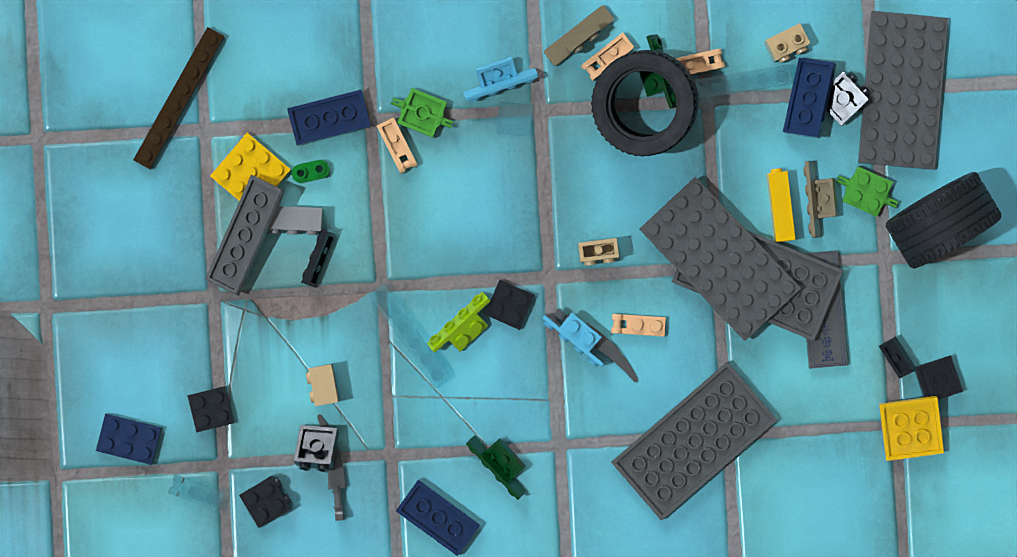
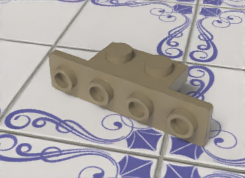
(578, 35)
(821, 198)

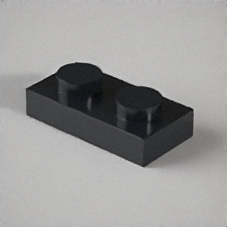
(897, 357)

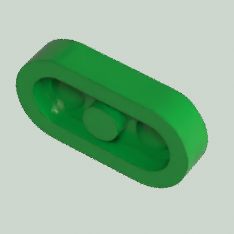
(310, 172)

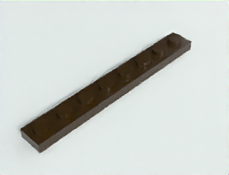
(178, 98)

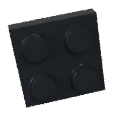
(509, 304)
(938, 378)
(210, 409)

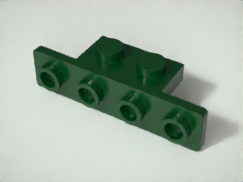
(654, 82)
(501, 463)

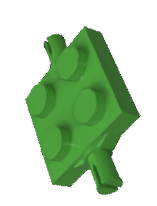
(422, 112)
(867, 191)

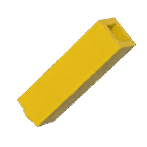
(780, 205)

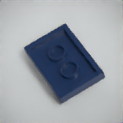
(128, 439)

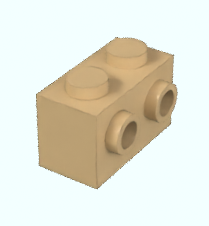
(787, 43)
(598, 250)
(323, 385)

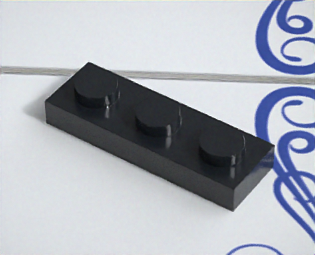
(318, 258)

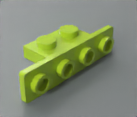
(462, 327)

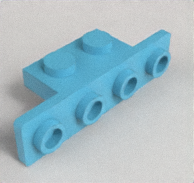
(498, 77)
(579, 334)

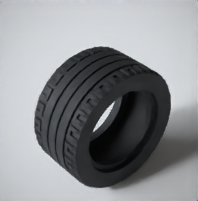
(608, 120)
(943, 220)

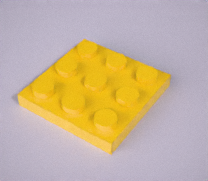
(246, 160)
(911, 428)

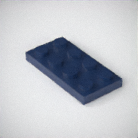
(809, 97)
(329, 117)
(437, 517)

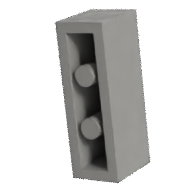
(297, 219)

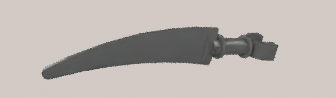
(607, 348)
(336, 479)

